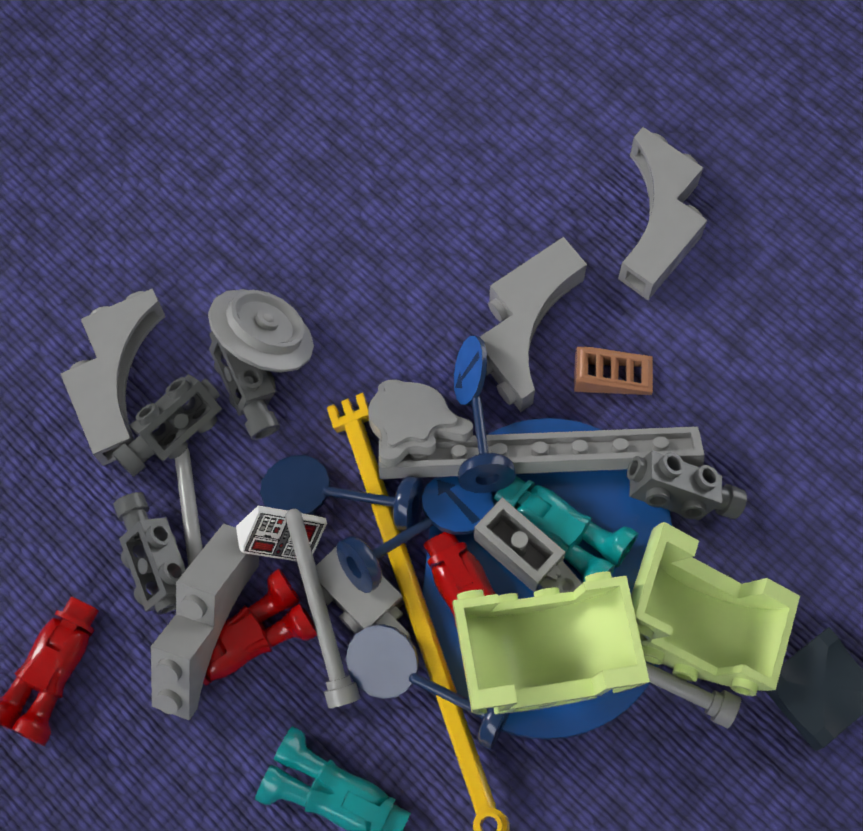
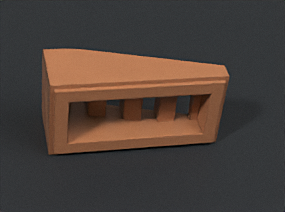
(599, 384)

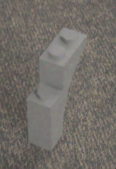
(672, 225)
(522, 302)
(100, 384)
(202, 606)

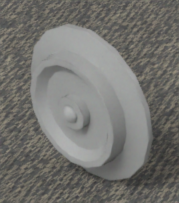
(261, 330)

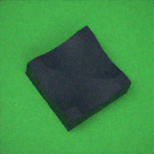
(820, 689)

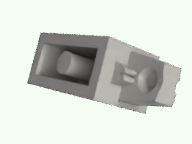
(524, 549)
(359, 608)

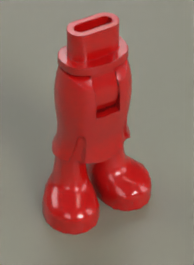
(455, 568)
(246, 636)
(47, 670)

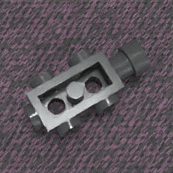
(255, 387)
(175, 422)
(683, 487)
(158, 556)

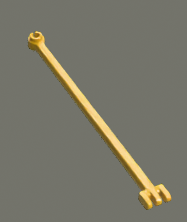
(418, 614)

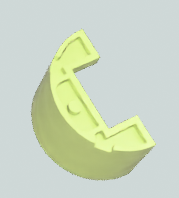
(707, 621)
(549, 645)

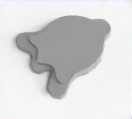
(410, 419)

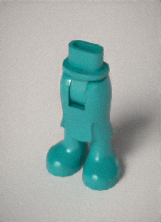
(569, 528)
(334, 794)

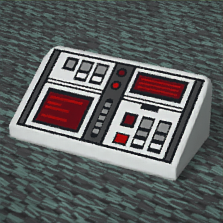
(267, 534)

